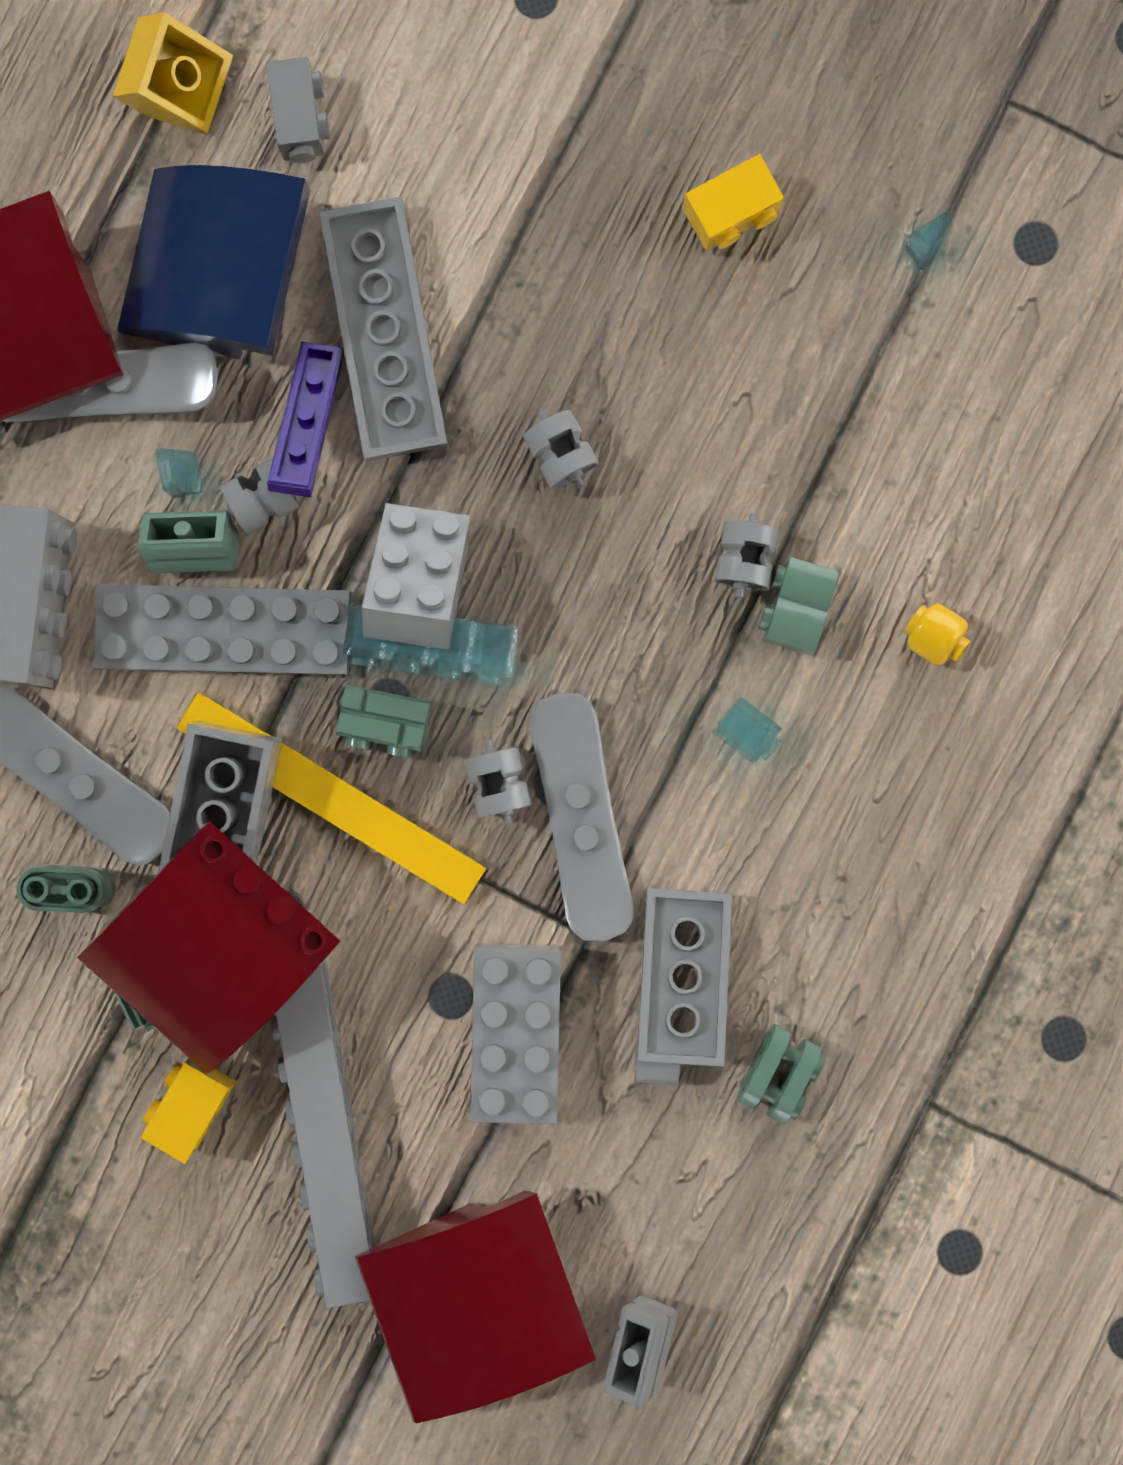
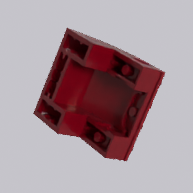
(209, 949)

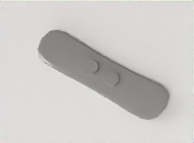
(153, 383)
(80, 781)
(581, 817)

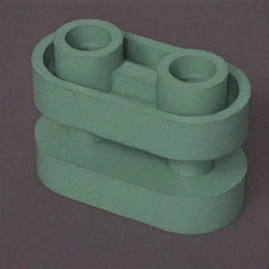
(66, 888)
(803, 1065)

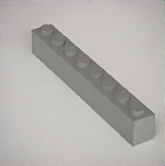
(325, 1139)

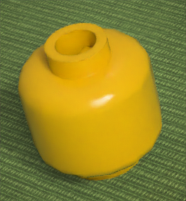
(937, 634)

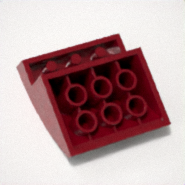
(49, 311)
(475, 1307)

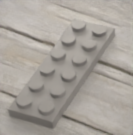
(383, 329)
(221, 629)

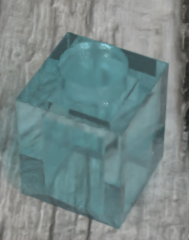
(748, 731)

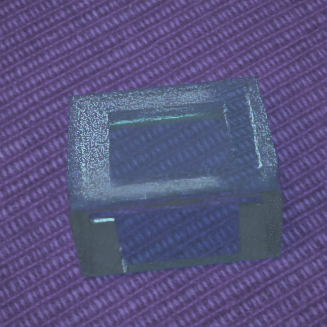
(926, 239)
(179, 472)

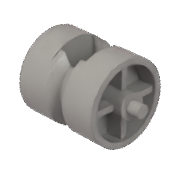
(562, 452)
(253, 503)
(746, 556)
(497, 782)

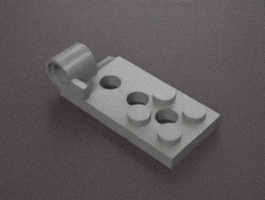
(658, 1045)

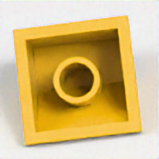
(172, 73)

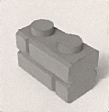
(640, 1351)

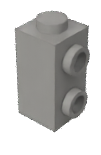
(296, 110)

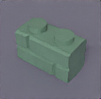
(188, 541)
(383, 719)

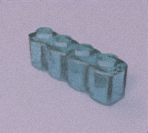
(473, 649)

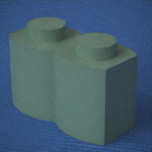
(799, 605)

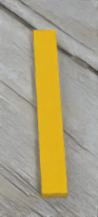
(355, 810)

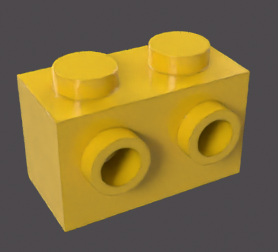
(733, 203)
(187, 1109)

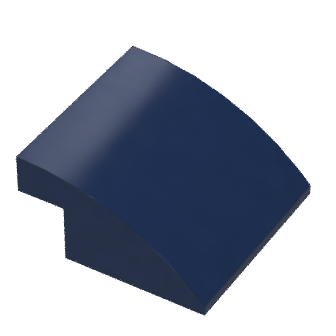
(215, 258)

